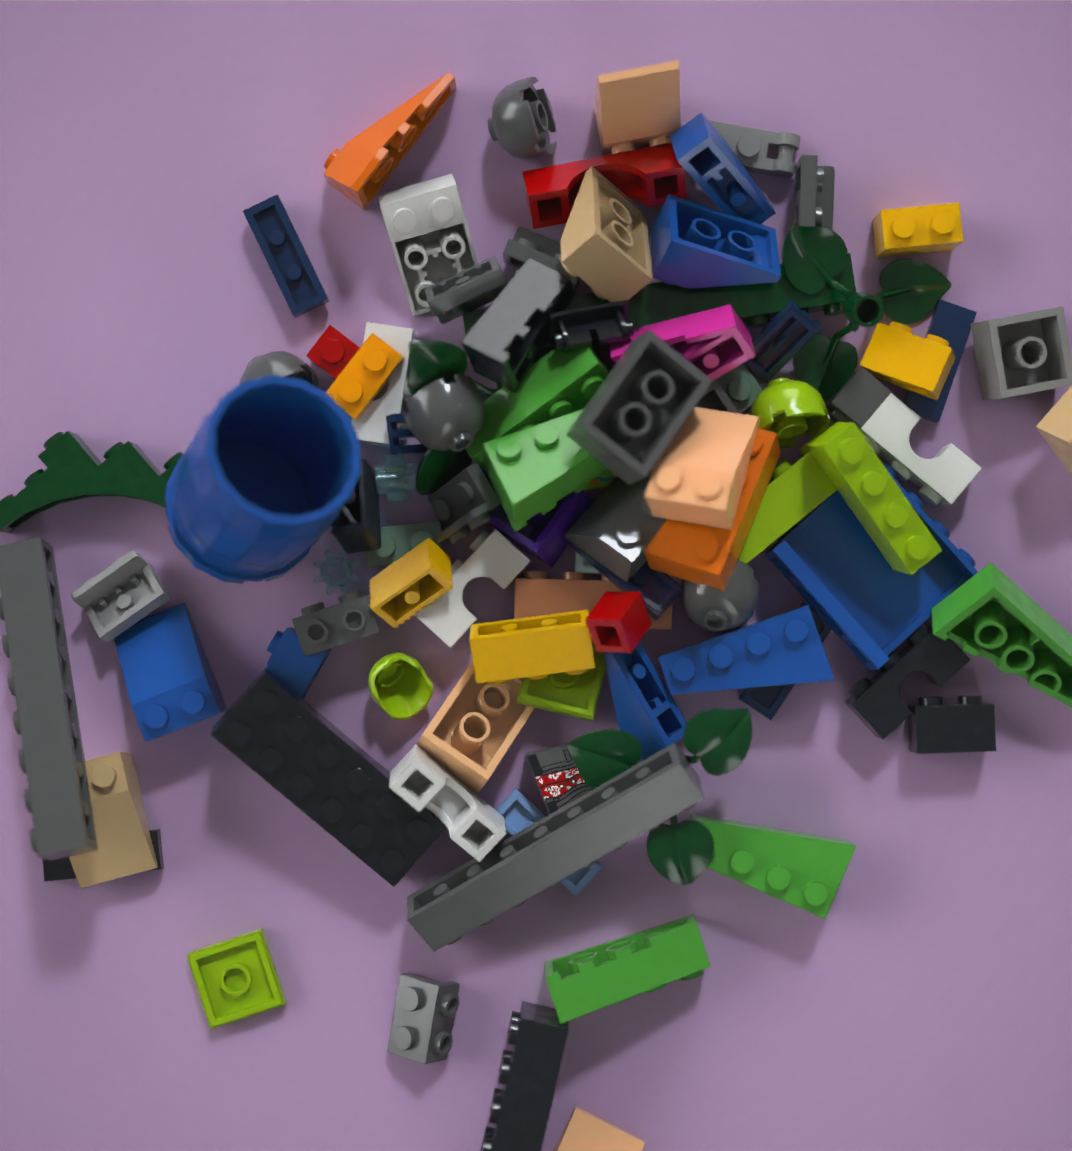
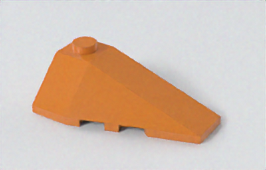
(377, 151)

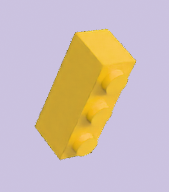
(532, 647)

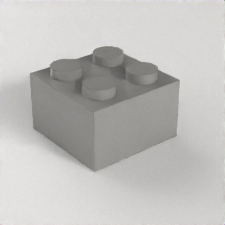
(1022, 353)

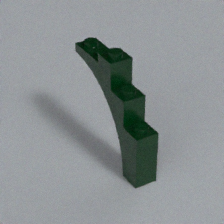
(78, 474)

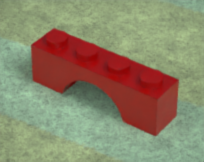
(640, 174)

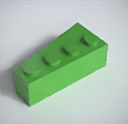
(538, 468)
(780, 862)

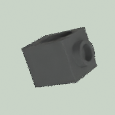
(858, 398)

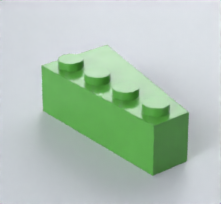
(551, 389)
(1008, 628)
(625, 967)

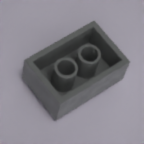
(639, 407)

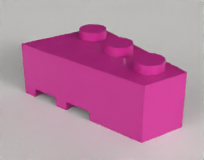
(708, 339)

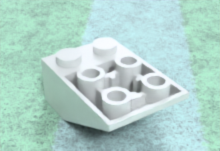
(427, 235)

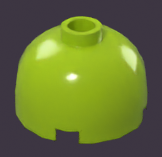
(791, 411)

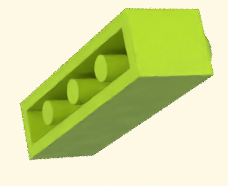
(874, 497)
(787, 500)

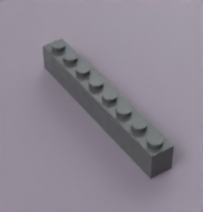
(45, 702)
(555, 847)

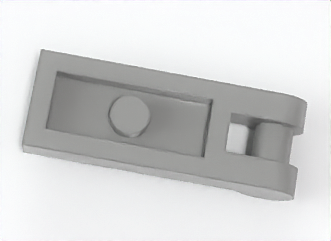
(752, 144)

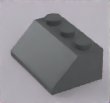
(617, 527)

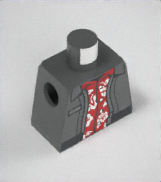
(556, 776)

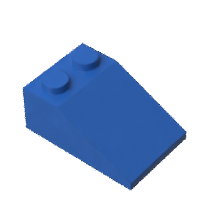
(710, 247)
(167, 673)

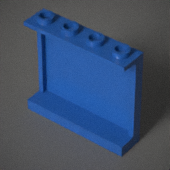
(854, 586)

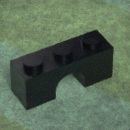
(879, 700)

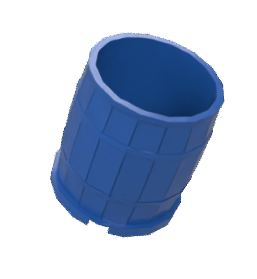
(262, 479)

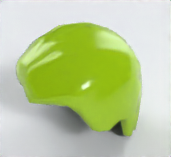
(400, 686)

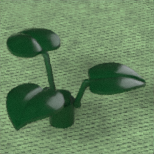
(818, 254)
(427, 364)
(715, 738)

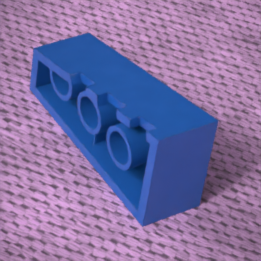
(758, 655)

